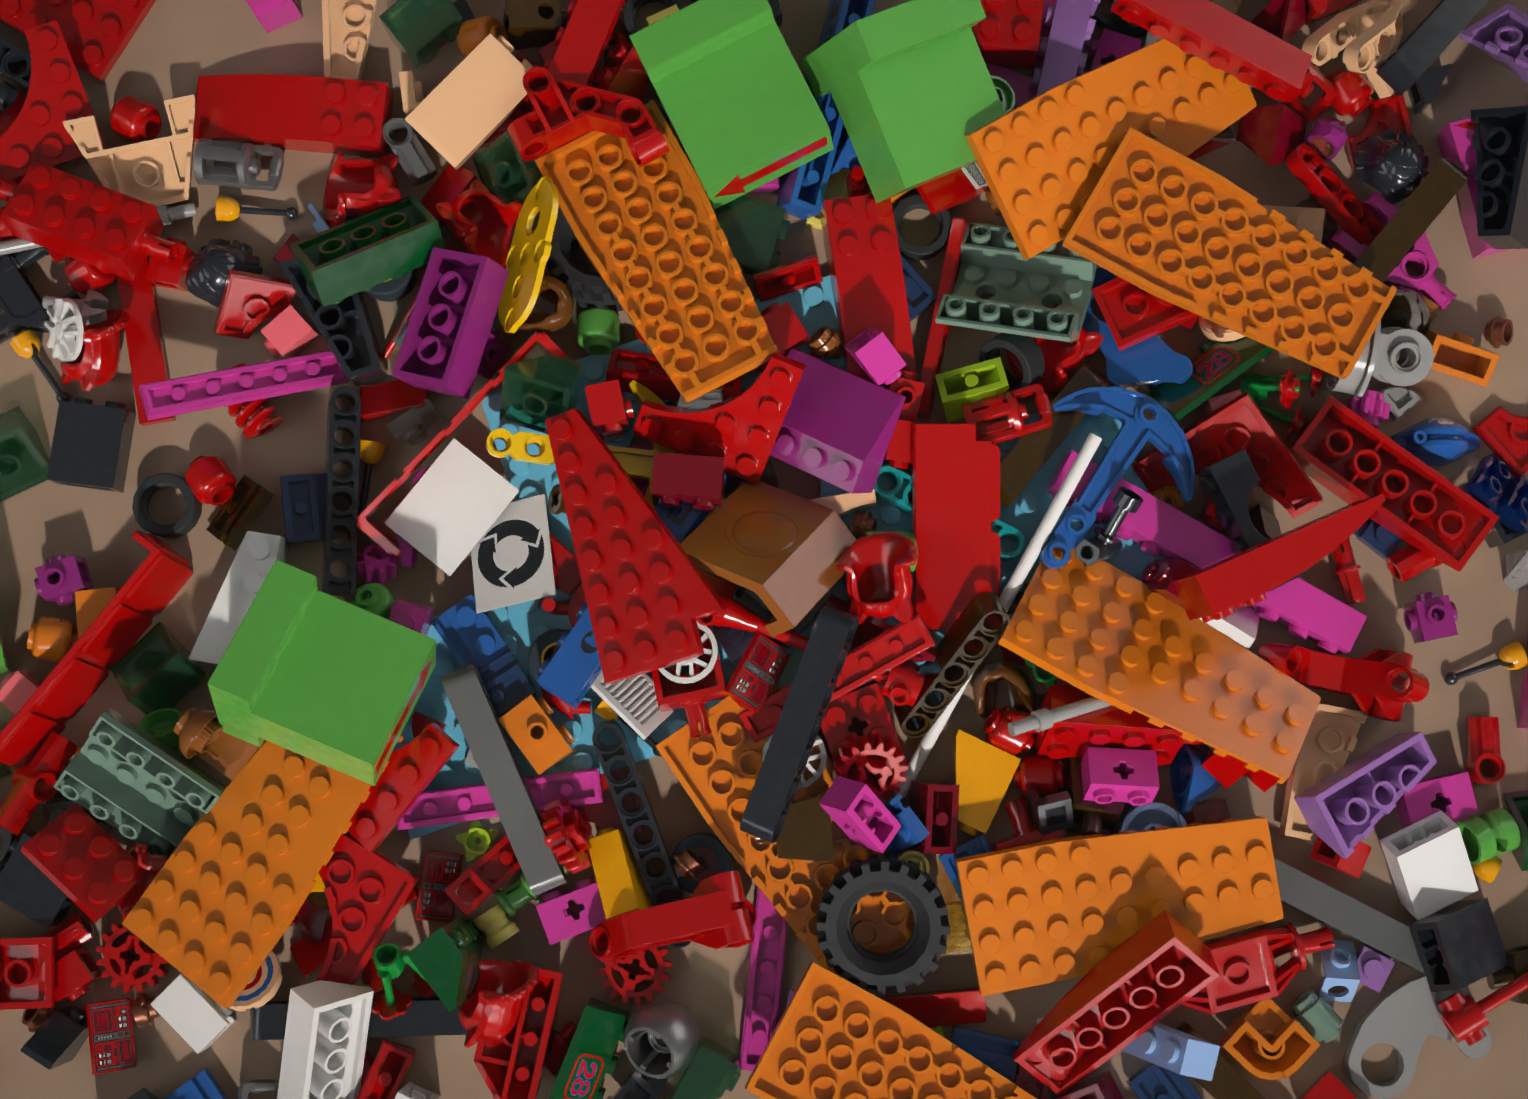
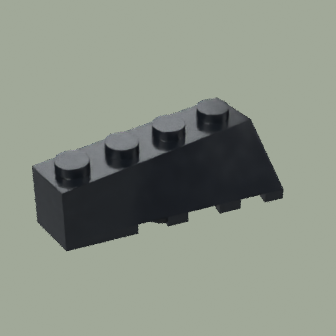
(1502, 175)
(344, 327)

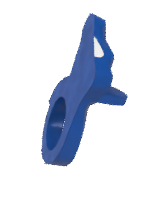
(1141, 364)

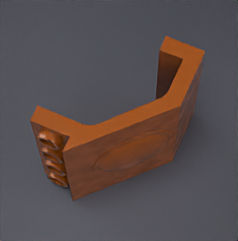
(773, 547)

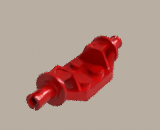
(1249, 966)

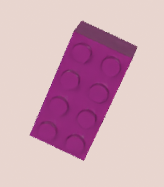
(450, 322)

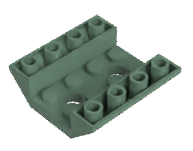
(1018, 287)
(138, 784)

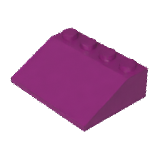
(837, 425)

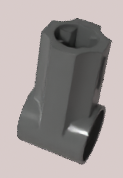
(410, 152)

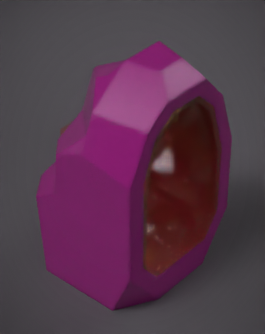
(1327, 137)

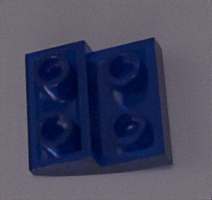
(1501, 494)

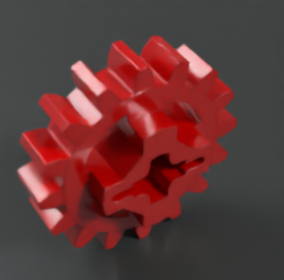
(872, 763)
(567, 835)
(129, 966)
(630, 982)

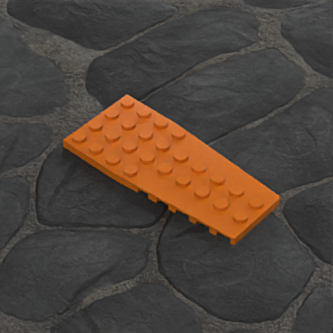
(1058, 144)
(662, 256)
(1226, 257)
(1148, 657)
(719, 779)
(246, 869)
(1070, 901)
(859, 1046)

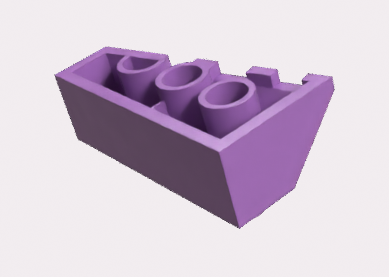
(1503, 38)
(1066, 43)
(1361, 793)

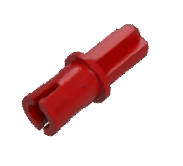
(1348, 574)

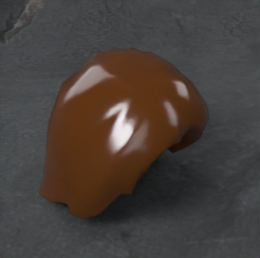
(552, 307)
(1001, 686)

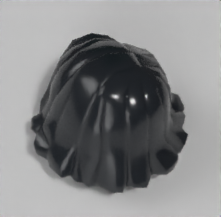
(1392, 164)
(212, 264)

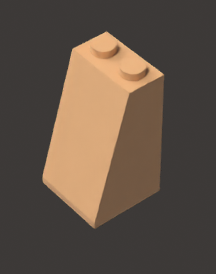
(472, 100)

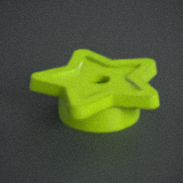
(477, 831)

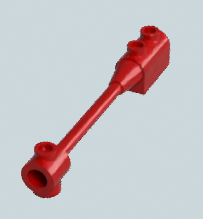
(900, 683)
(1467, 1018)

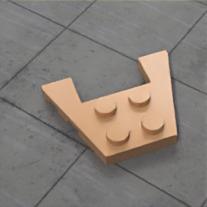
(147, 170)

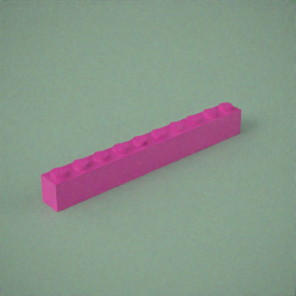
(1175, 535)

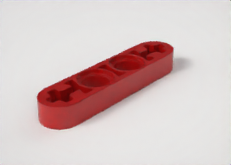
(1312, 173)

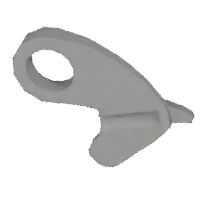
(1404, 1022)

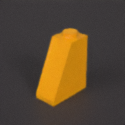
(983, 780)
(617, 873)

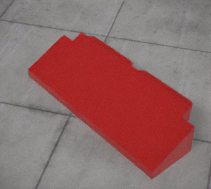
(952, 518)

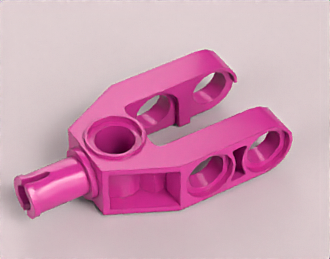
(1419, 256)

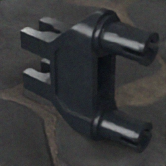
(19, 297)

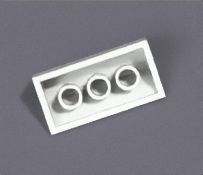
(325, 1041)

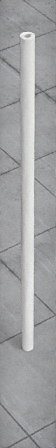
(1010, 592)

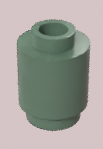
(1317, 1016)

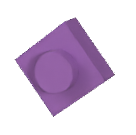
(1373, 968)

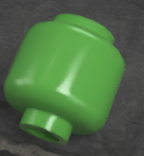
(598, 330)
(375, 599)

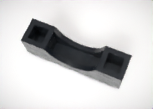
(1229, 487)

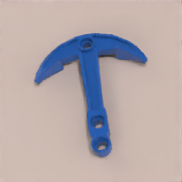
(1135, 431)

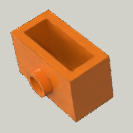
(1462, 358)
(537, 733)

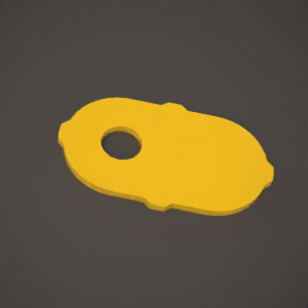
(528, 255)

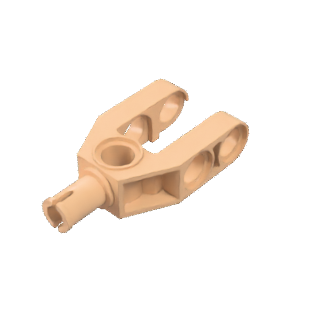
(1360, 32)

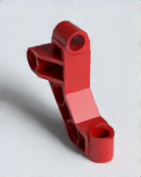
(561, 118)
(1374, 680)
(712, 916)

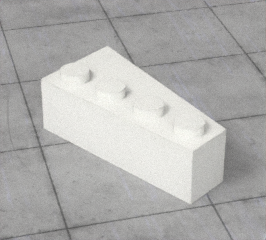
(237, 593)

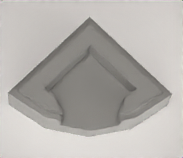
(1400, 400)

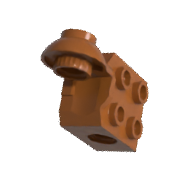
(203, 736)

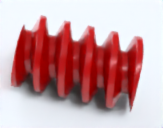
(254, 416)

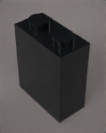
(91, 445)
(1459, 945)

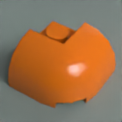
(1268, 1041)

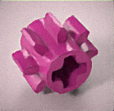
(1370, 407)
(376, 565)

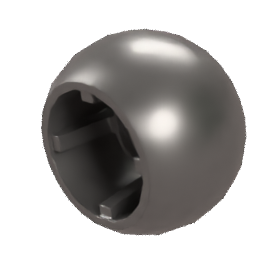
(661, 1039)

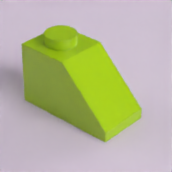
(970, 385)

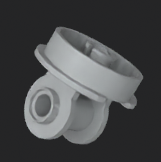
(1380, 361)

